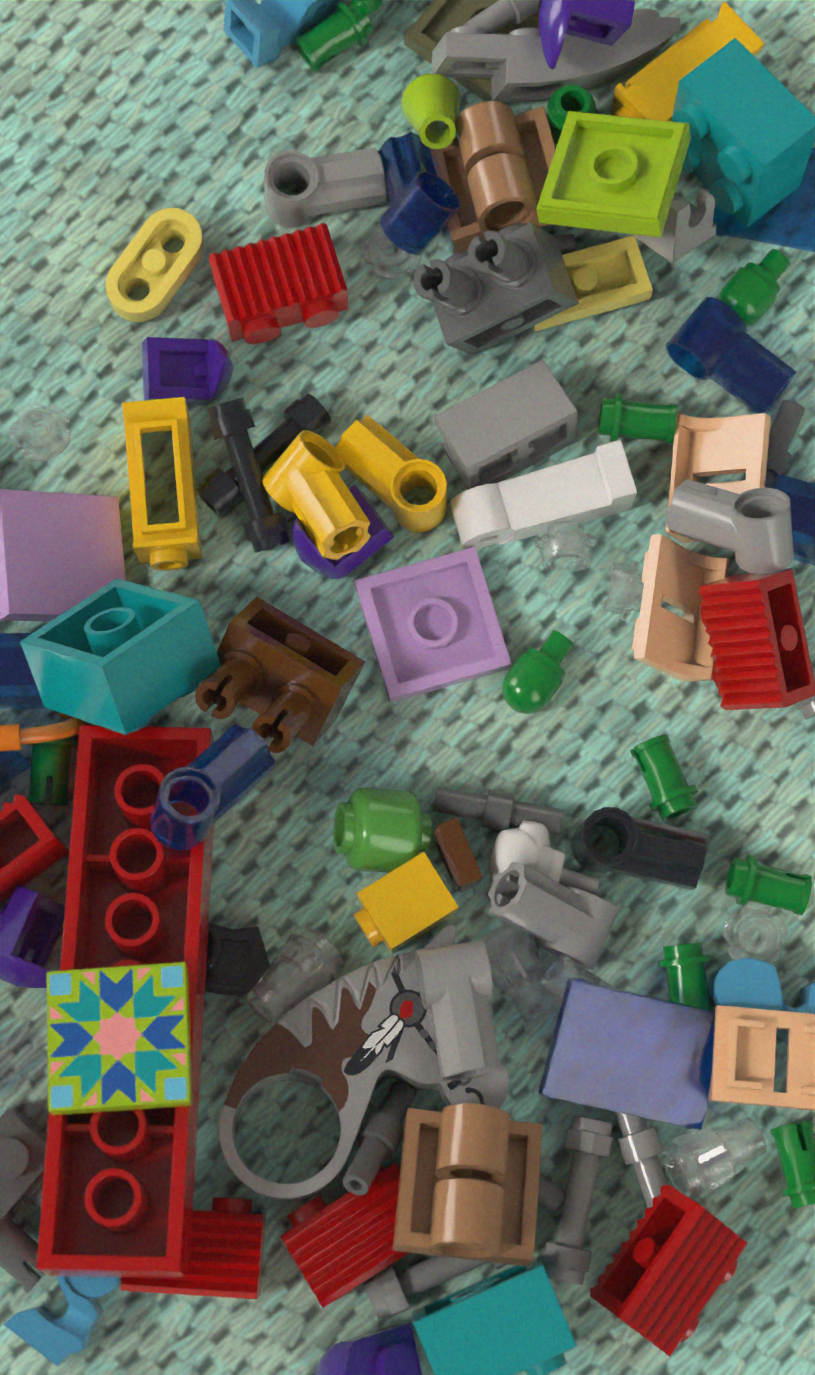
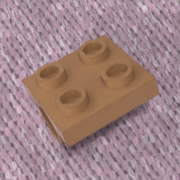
(495, 168)
(468, 1185)

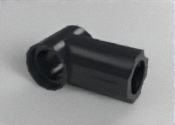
(645, 849)

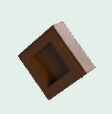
(457, 855)

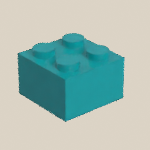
(744, 132)
(121, 655)
(496, 1326)

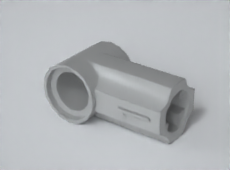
(329, 184)
(748, 523)
(560, 916)
(457, 990)

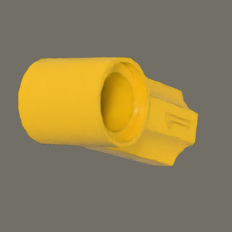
(391, 471)
(310, 486)

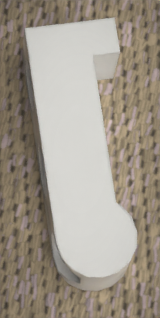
(529, 503)

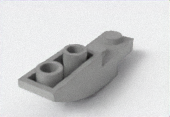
(519, 65)

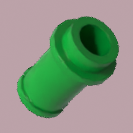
(334, 35)
(568, 99)
(637, 419)
(53, 762)
(664, 778)
(767, 885)
(686, 974)
(797, 1158)

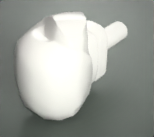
(532, 847)

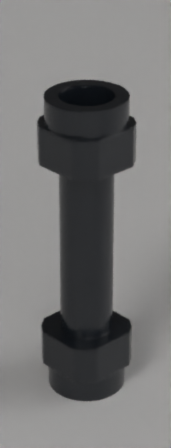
(231, 422)
(222, 489)

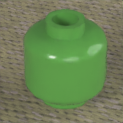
(380, 829)

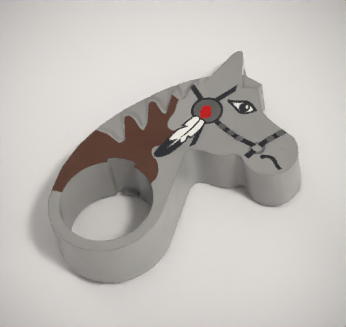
(347, 1042)

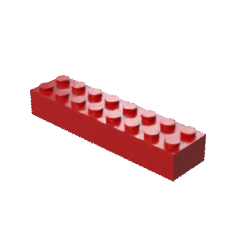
(125, 1178)

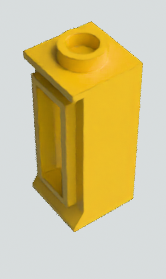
(654, 88)
(167, 544)

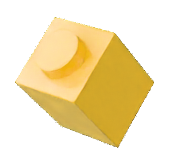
(404, 904)

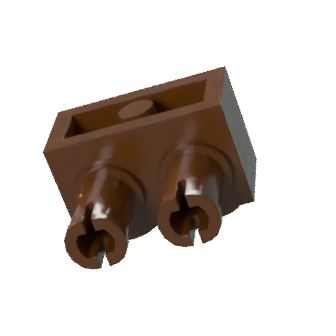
(282, 674)

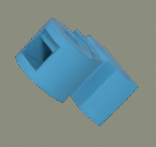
(272, 25)
(755, 986)
(73, 1331)

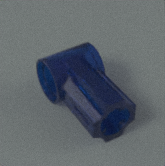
(417, 195)
(717, 347)
(211, 785)

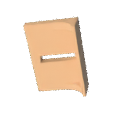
(720, 448)
(661, 637)
(746, 1058)

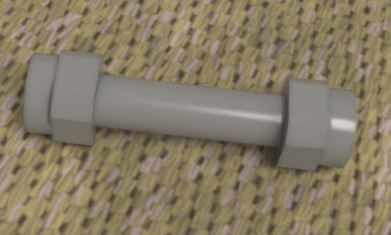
(567, 1258)
(390, 1290)

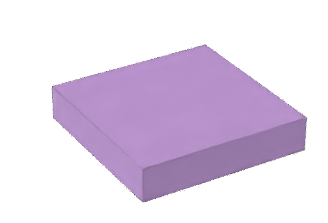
(56, 551)
(432, 624)

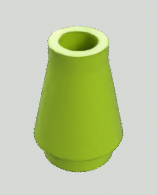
(432, 107)

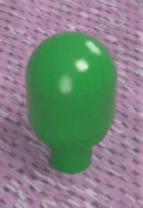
(755, 287)
(536, 675)

